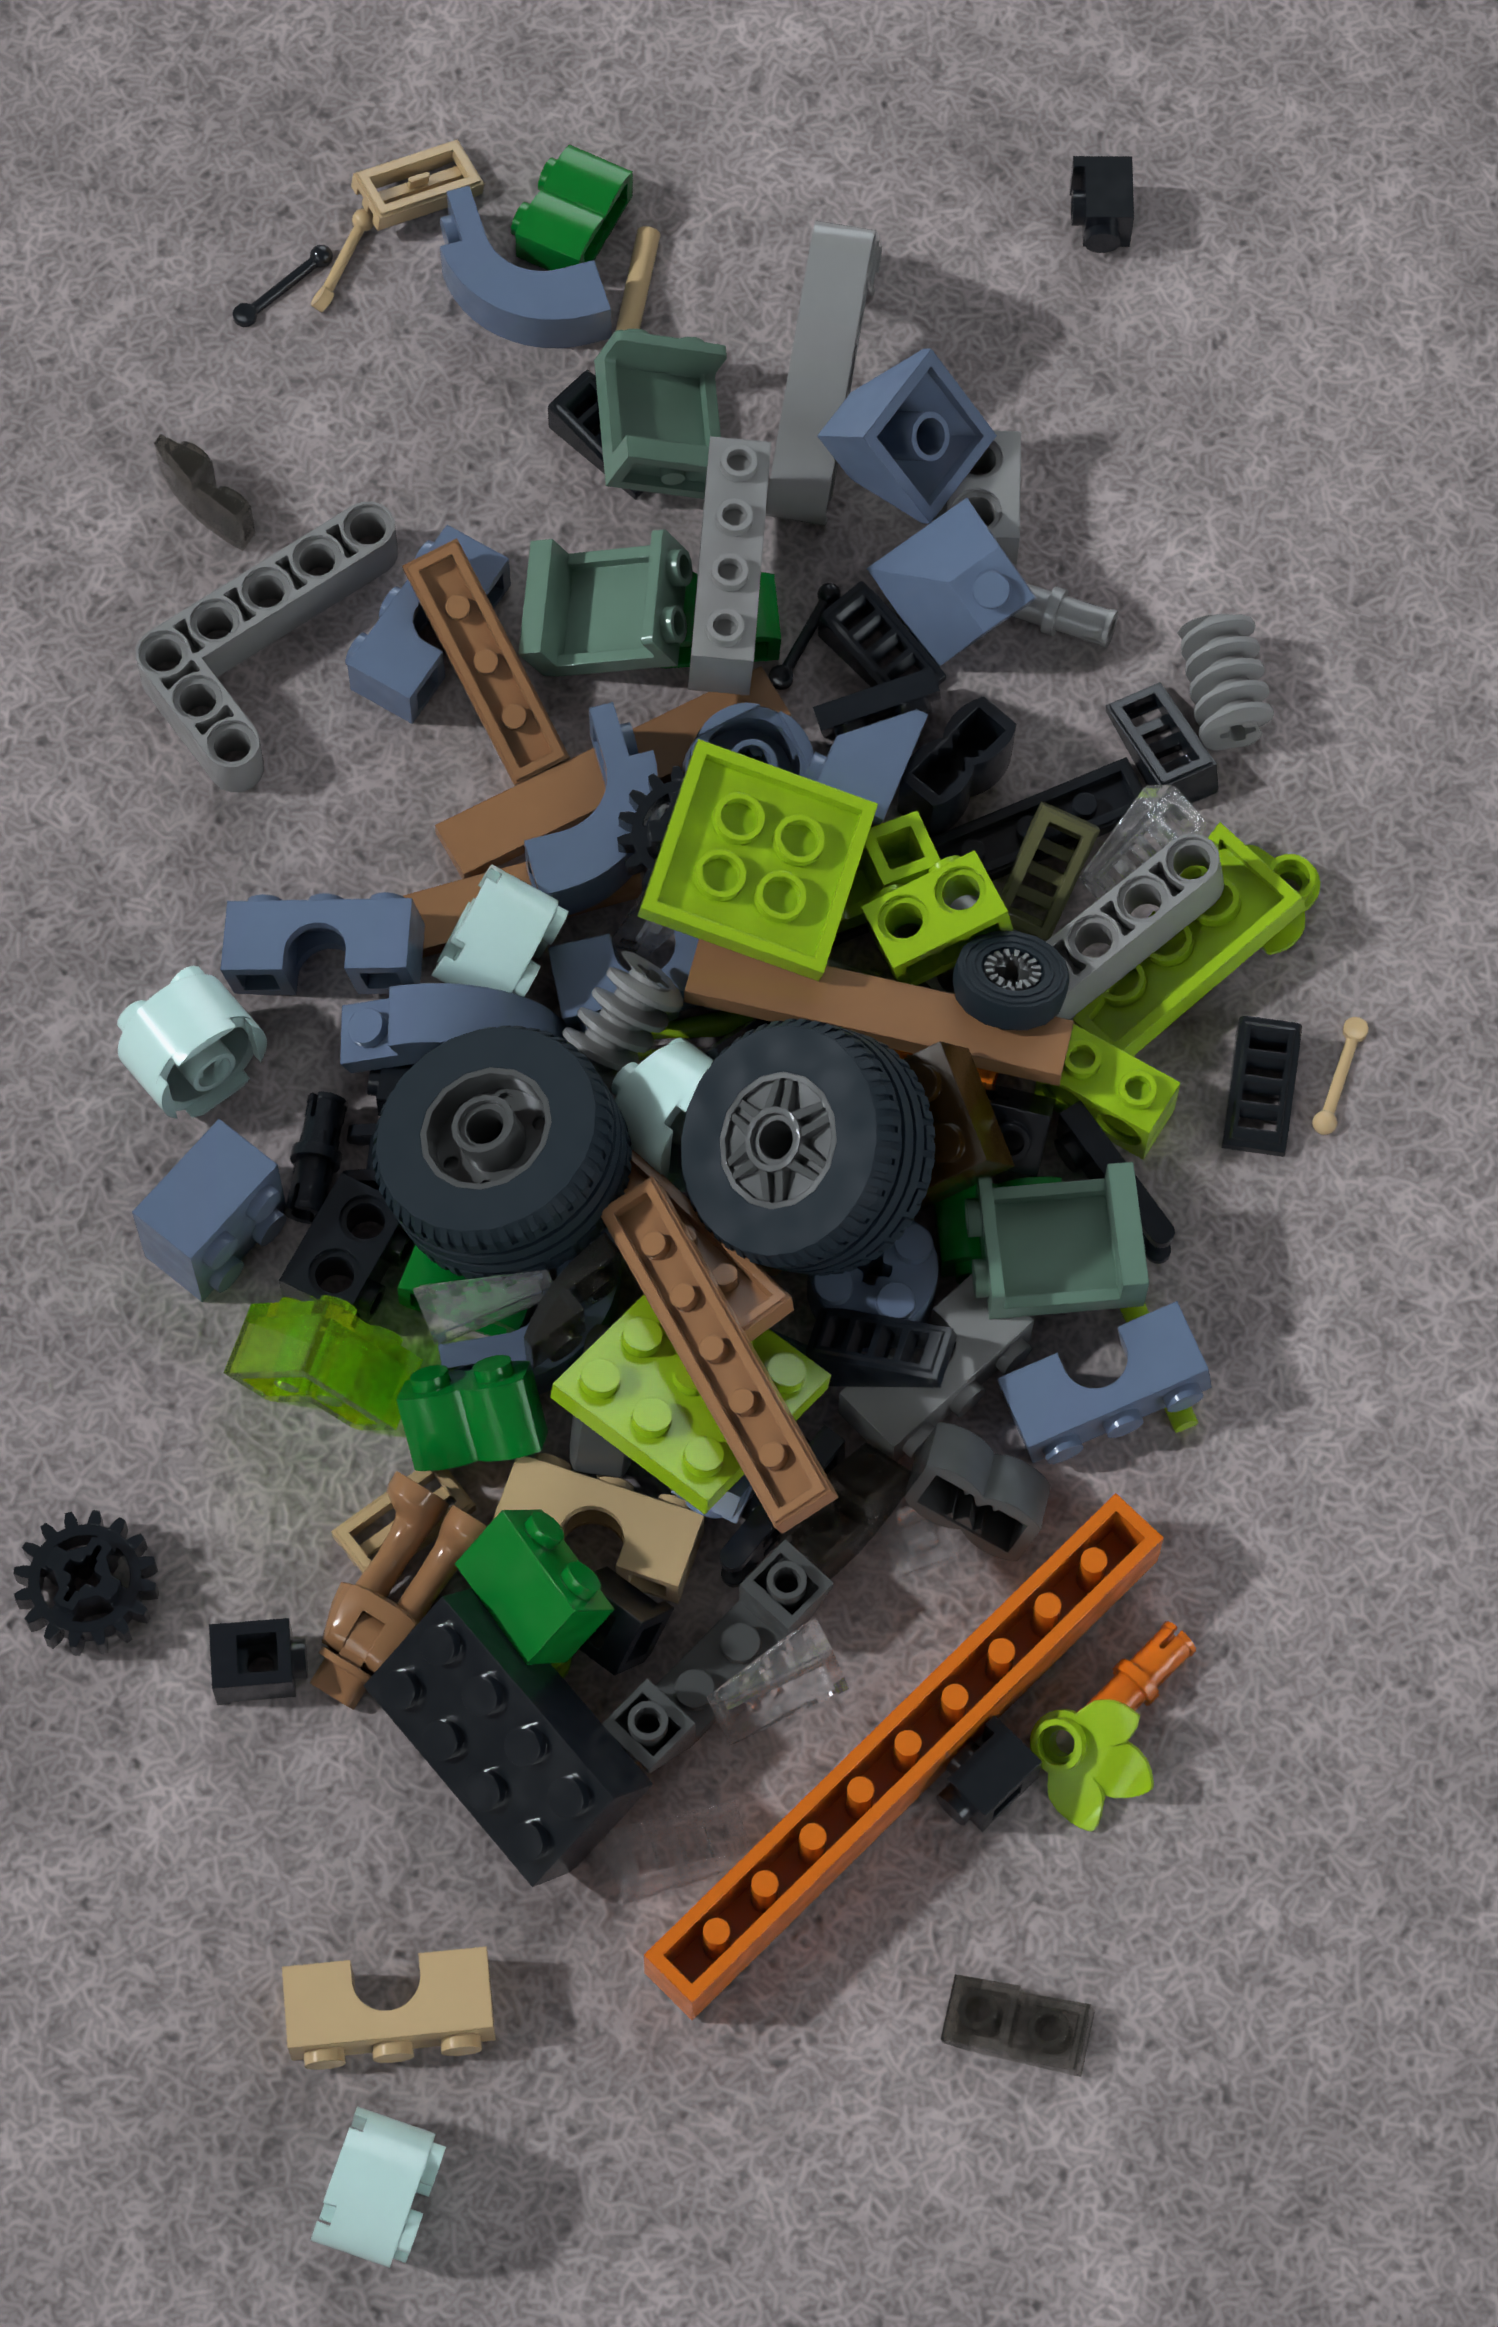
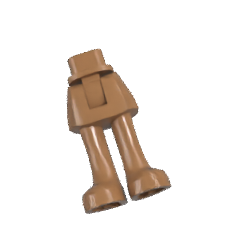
(367, 1624)

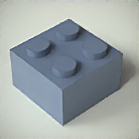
(211, 1212)

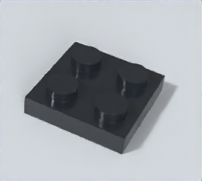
(878, 702)

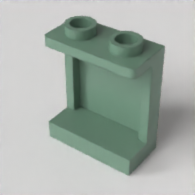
(657, 411)
(604, 607)
(1059, 1245)

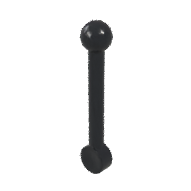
(246, 314)
(782, 675)

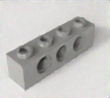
(729, 566)

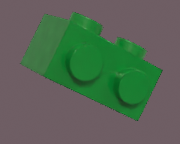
(534, 1586)

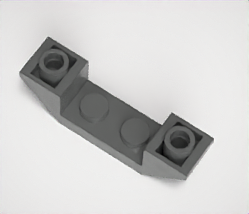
(675, 1713)

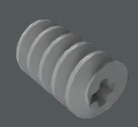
(1225, 680)
(625, 1017)

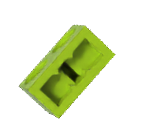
(942, 929)
(1117, 1089)

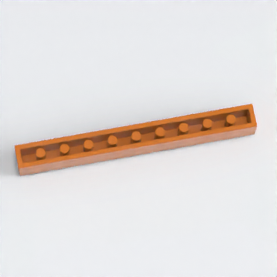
(901, 1757)

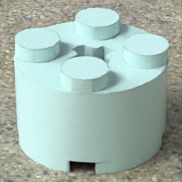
(501, 935)
(189, 1043)
(655, 1103)
(376, 2187)

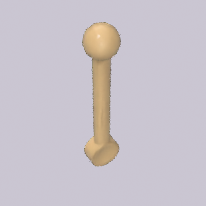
(362, 222)
(1355, 1031)

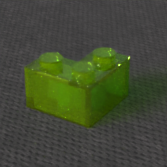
(323, 1357)

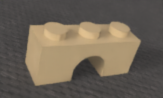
(656, 1534)
(446, 2011)

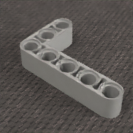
(821, 367)
(252, 629)
(1110, 920)

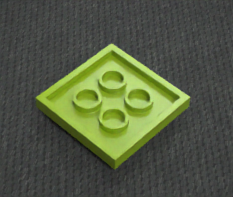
(758, 860)
(648, 1407)

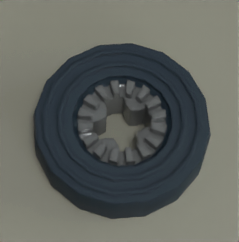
(1013, 955)

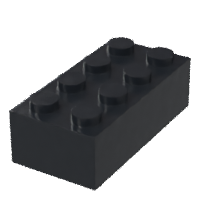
(507, 1738)

